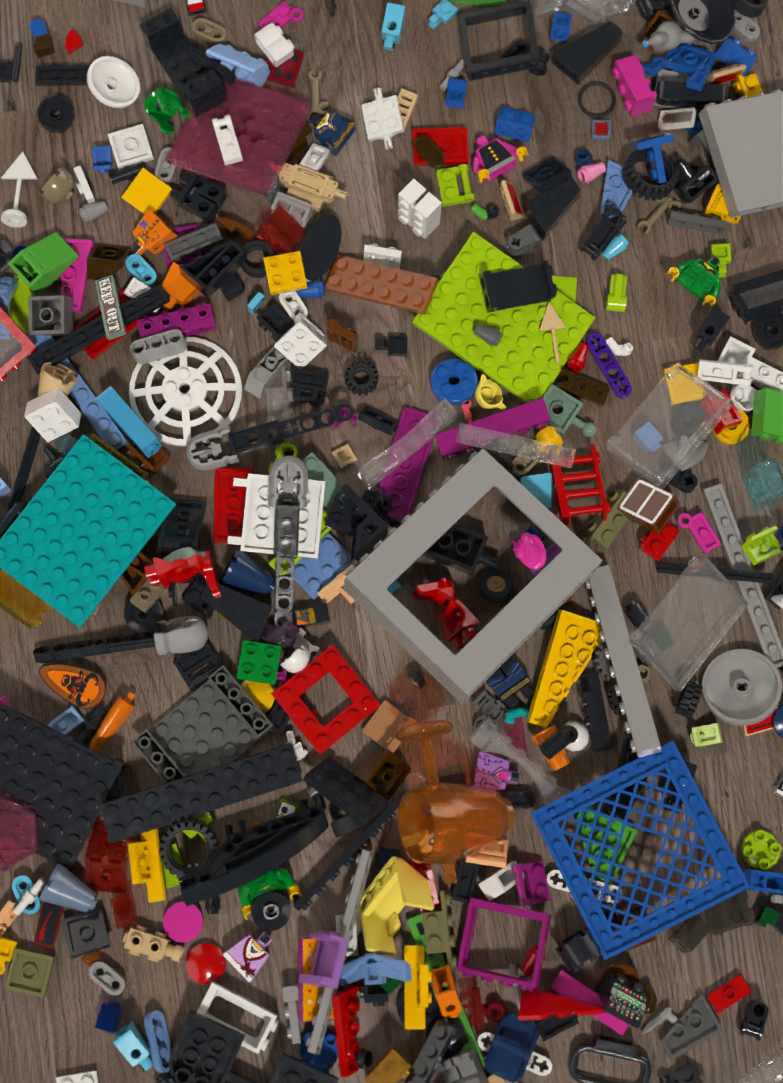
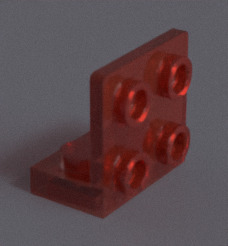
(281, 231)

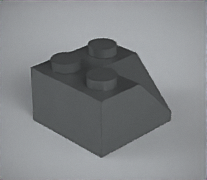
(50, 315)

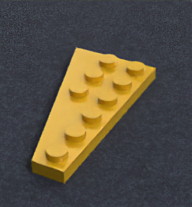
(565, 659)

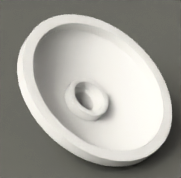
(117, 76)

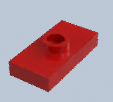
(728, 993)

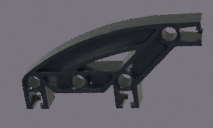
(255, 852)

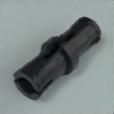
(126, 173)
(91, 725)

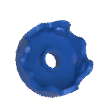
(458, 393)

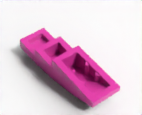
(571, 987)

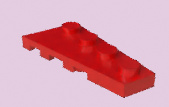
(345, 1009)

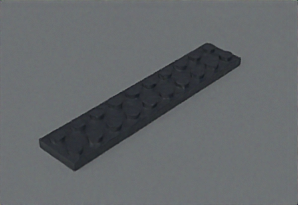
(200, 792)

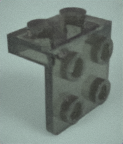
(730, 914)

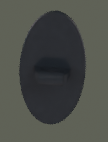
(320, 246)

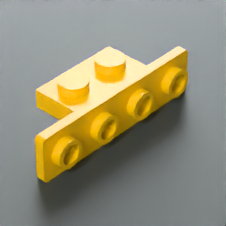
(147, 866)
(416, 991)

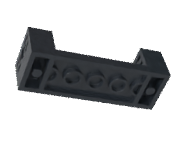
(197, 85)

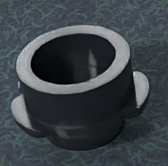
(363, 1058)

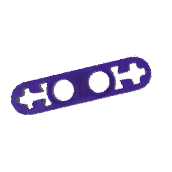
(605, 367)

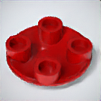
(205, 963)

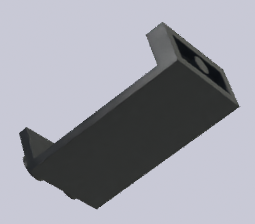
(518, 287)

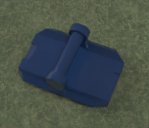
(511, 1048)

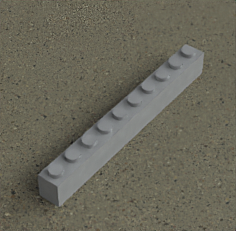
(624, 663)

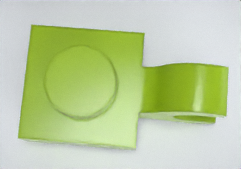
(723, 253)

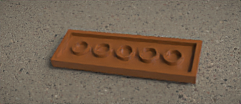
(381, 284)

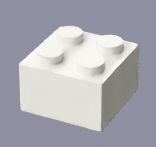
(52, 414)

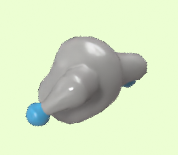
(668, 37)

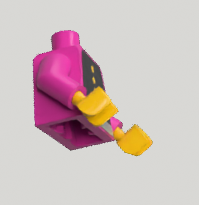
(495, 158)

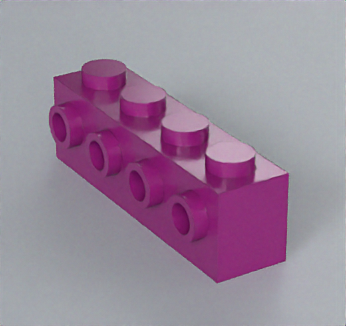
(187, 320)

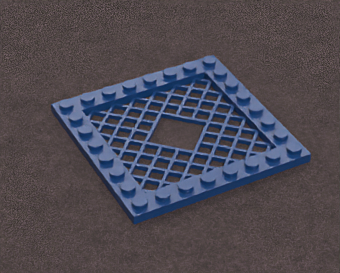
(731, 880)

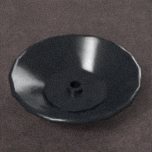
(705, 19)

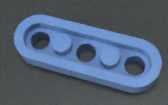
(158, 1040)

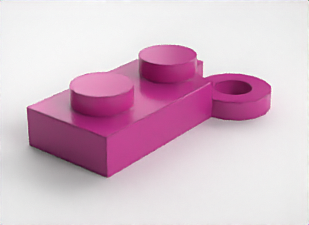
(281, 16)
(701, 531)

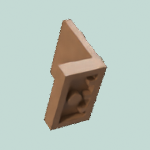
(384, 724)

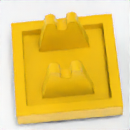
(285, 273)

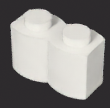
(274, 45)

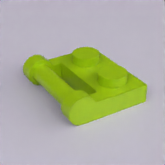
(448, 185)

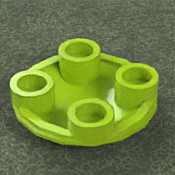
(761, 850)

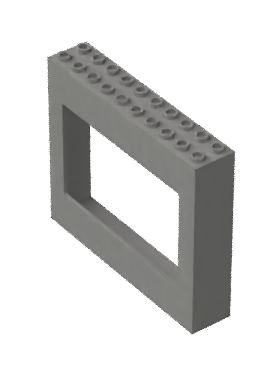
(514, 624)

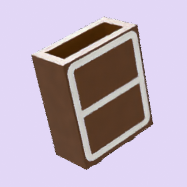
(648, 505)

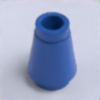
(314, 290)

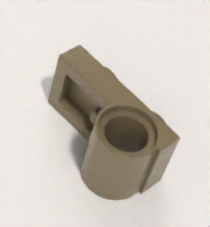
(147, 596)

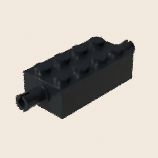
(458, 549)

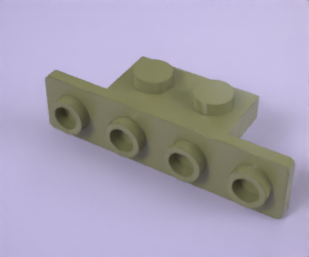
(606, 531)
(438, 931)

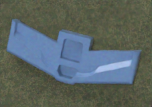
(375, 970)

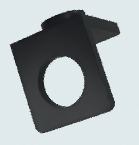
(172, 590)

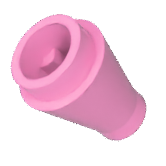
(590, 172)

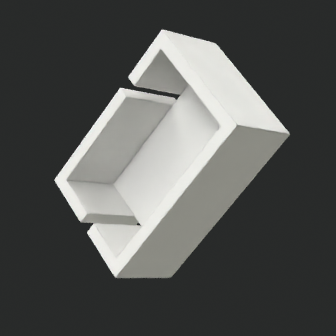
(420, 216)

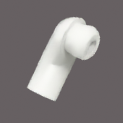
(620, 350)

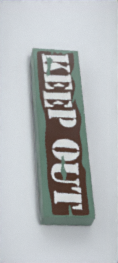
(110, 307)

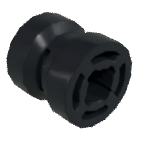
(544, 59)

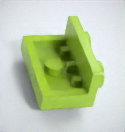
(761, 546)

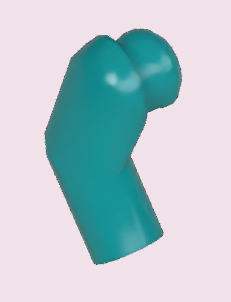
(517, 712)

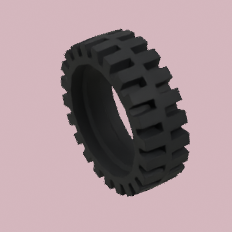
(644, 188)
(187, 824)

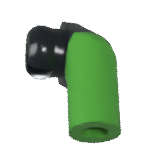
(486, 214)

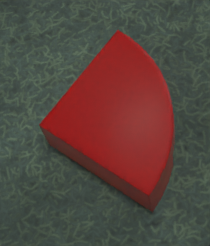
(73, 42)

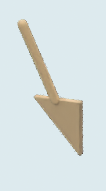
(551, 322)

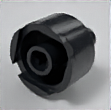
(578, 949)

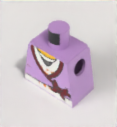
(249, 955)

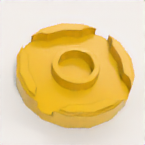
(736, 433)

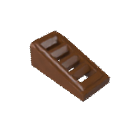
(659, 16)

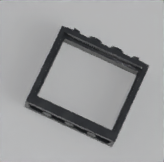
(503, 65)

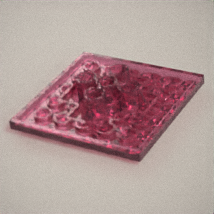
(265, 131)

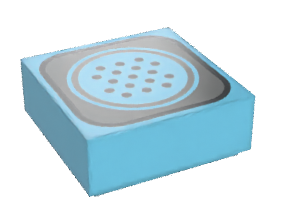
(256, 303)

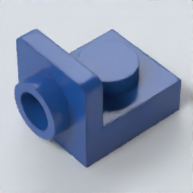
(561, 26)

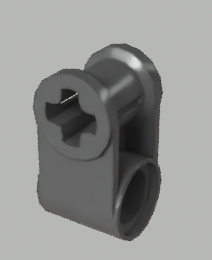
(525, 240)

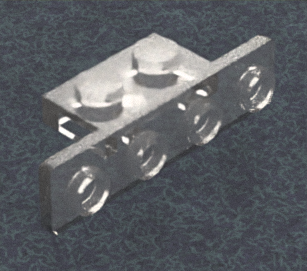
(279, 400)

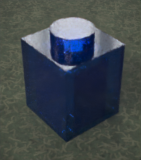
(109, 1016)

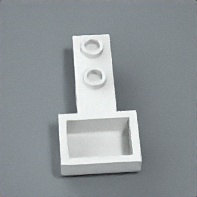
(762, 375)

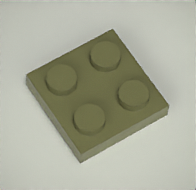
(29, 972)

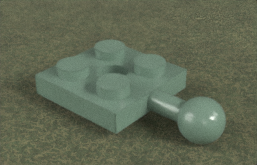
(570, 407)

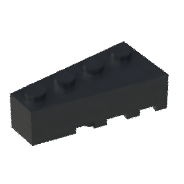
(626, 757)

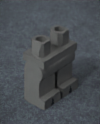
(462, 1068)

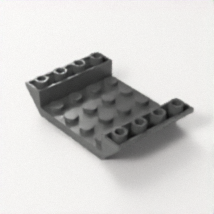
(204, 730)

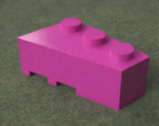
(633, 86)

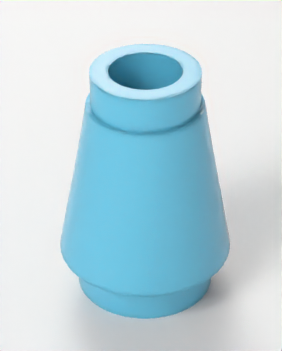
(615, 246)

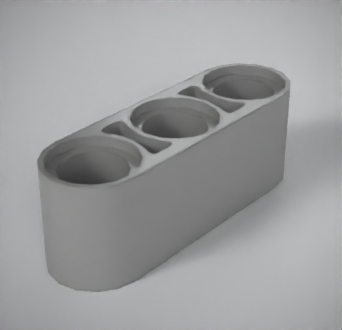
(158, 346)

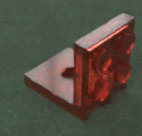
(106, 858)

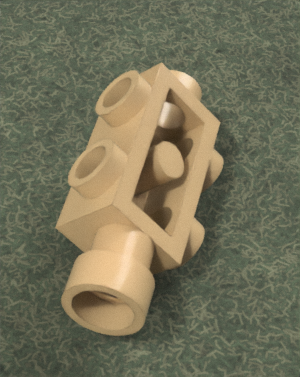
(147, 940)

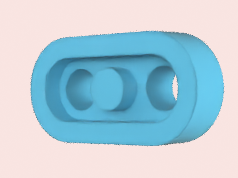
(142, 271)
(20, 892)

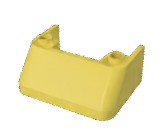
(385, 897)

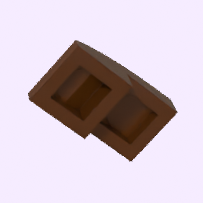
(233, 228)

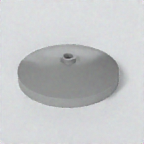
(742, 670)

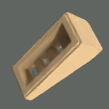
(407, 99)

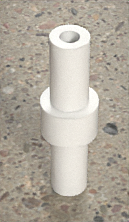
(29, 897)

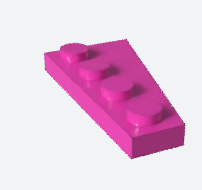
(74, 278)

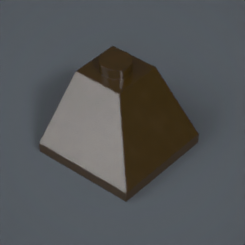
(106, 260)
(382, 772)

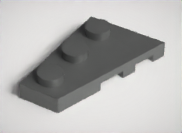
(691, 1029)

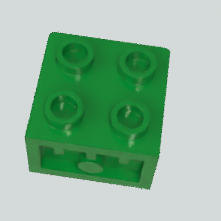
(259, 662)

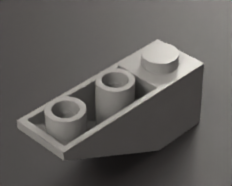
(265, 373)

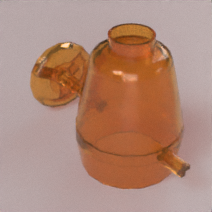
(460, 815)

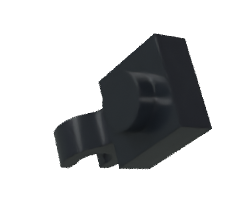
(395, 345)

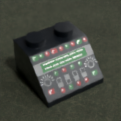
(623, 998)

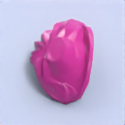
(530, 551)

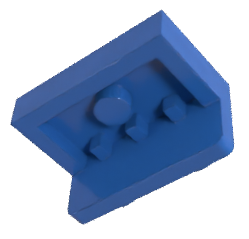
(732, 53)
(514, 124)

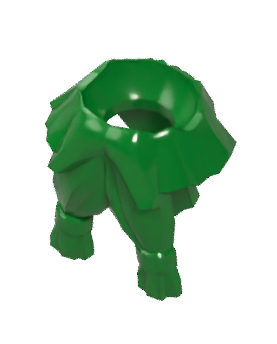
(169, 106)

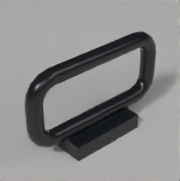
(610, 1047)

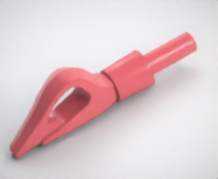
(466, 412)

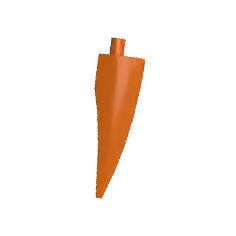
(113, 721)

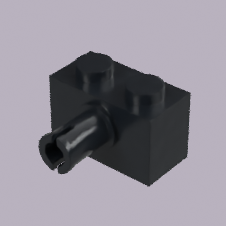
(694, 182)

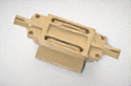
(310, 185)

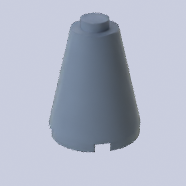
(68, 891)

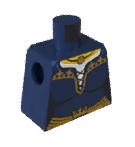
(333, 130)

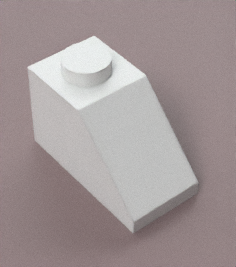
(499, 882)

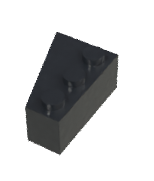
(551, 205)
(214, 268)

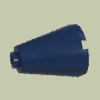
(247, 574)

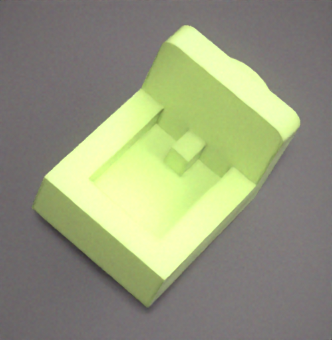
(706, 735)

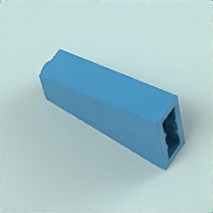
(129, 422)

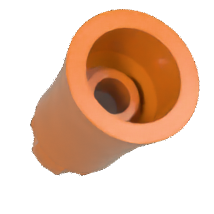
(560, 759)

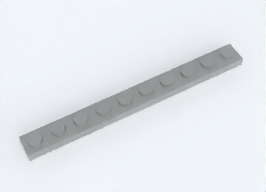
(750, 591)
(347, 921)

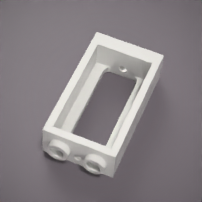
(249, 1042)

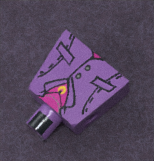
(493, 772)

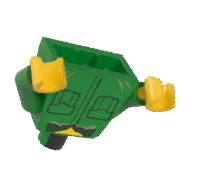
(699, 278)
(270, 882)

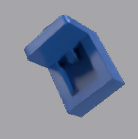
(456, 93)
(102, 158)

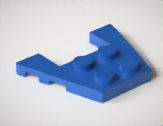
(685, 59)

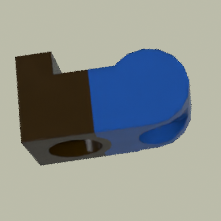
(39, 32)

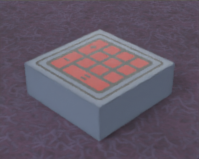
(601, 129)

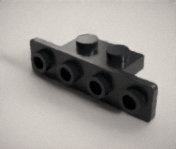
(595, 711)

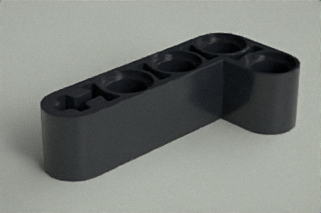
(677, 94)

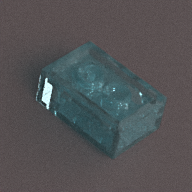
(764, 484)

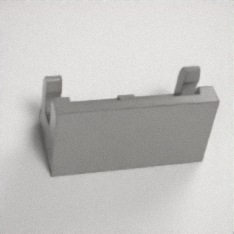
(296, 208)

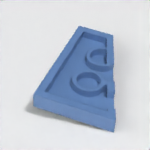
(615, 190)

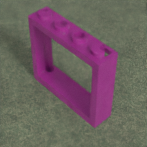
(506, 980)

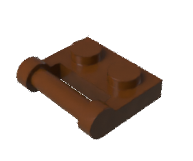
(344, 337)

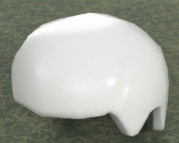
(742, 397)
(297, 661)
(583, 736)

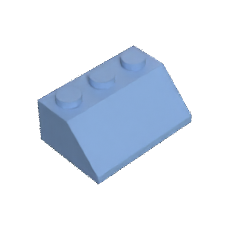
(240, 64)

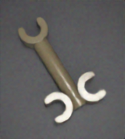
(315, 96)
(665, 203)

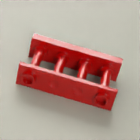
(563, 495)

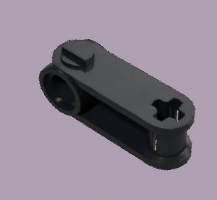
(603, 233)

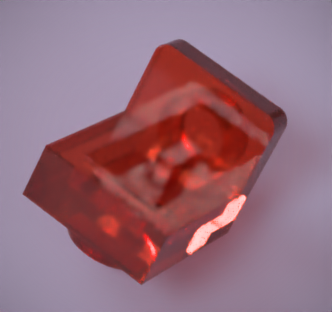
(123, 910)

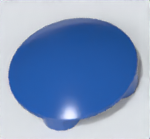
(328, 1053)

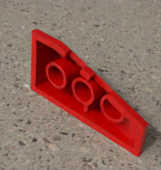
(544, 1004)

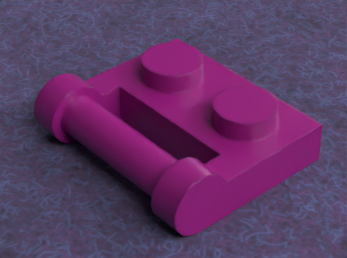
(535, 882)

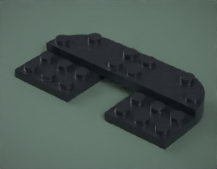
(208, 1050)

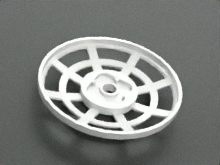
(187, 401)

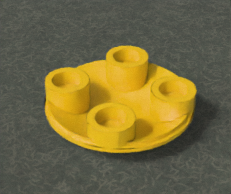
(260, 694)

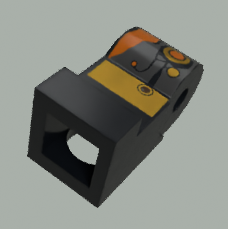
(311, 617)

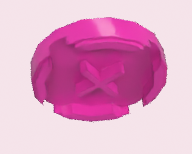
(183, 922)

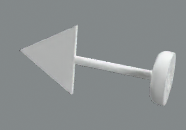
(18, 170)

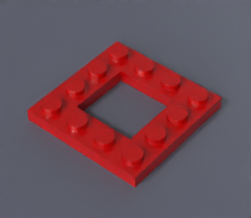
(362, 699)

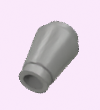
(93, 210)

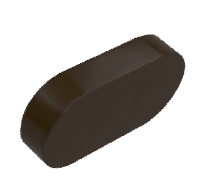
(429, 151)

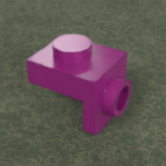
(344, 413)

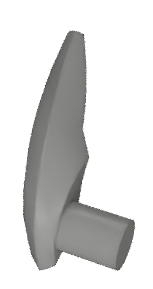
(659, 1018)

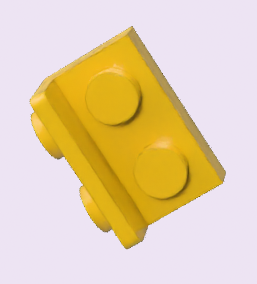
(747, 85)

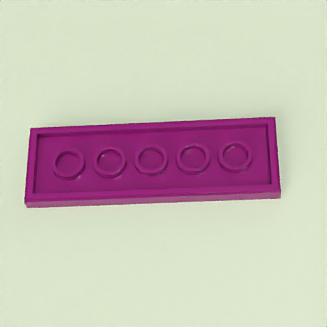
(405, 479)

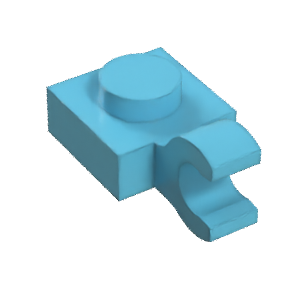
(442, 13)

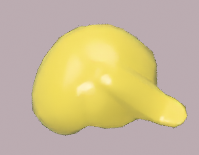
(489, 394)

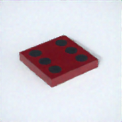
(287, 72)

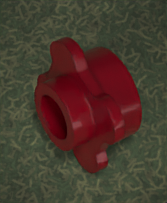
(501, 1009)

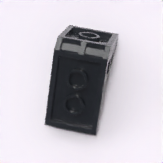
(182, 527)
(362, 540)

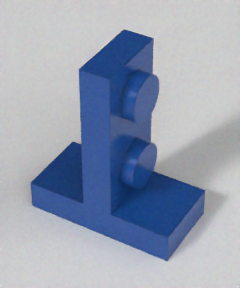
(654, 154)

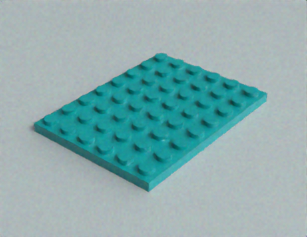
(82, 531)

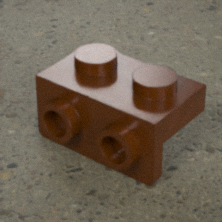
(153, 463)

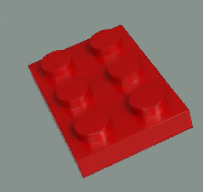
(450, 140)

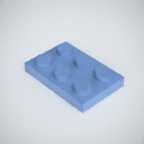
(318, 572)

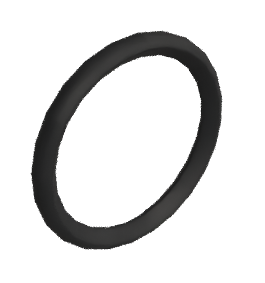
(597, 84)

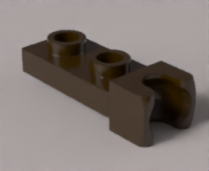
(583, 387)

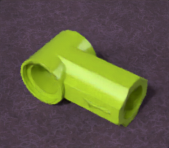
(616, 298)

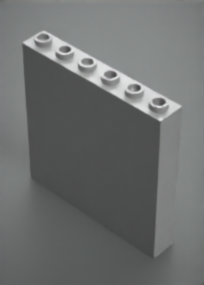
(747, 150)

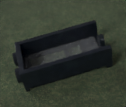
(758, 296)

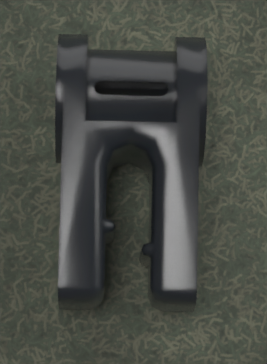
(680, 479)

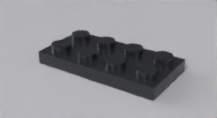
(346, 791)

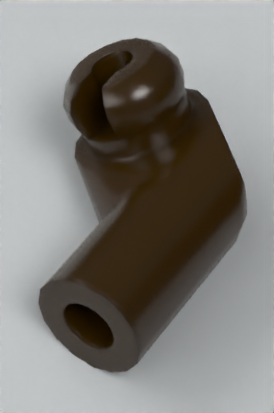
(651, 999)

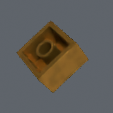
(389, 1068)

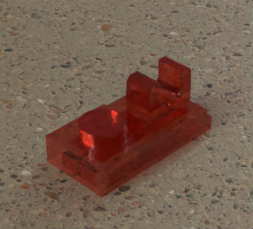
(477, 1016)

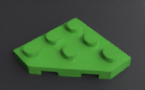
(611, 840)

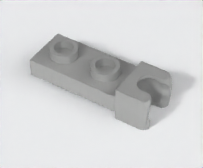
(290, 995)

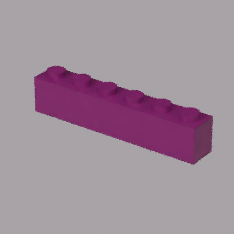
(511, 421)

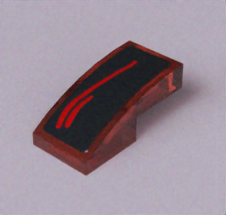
(48, 925)

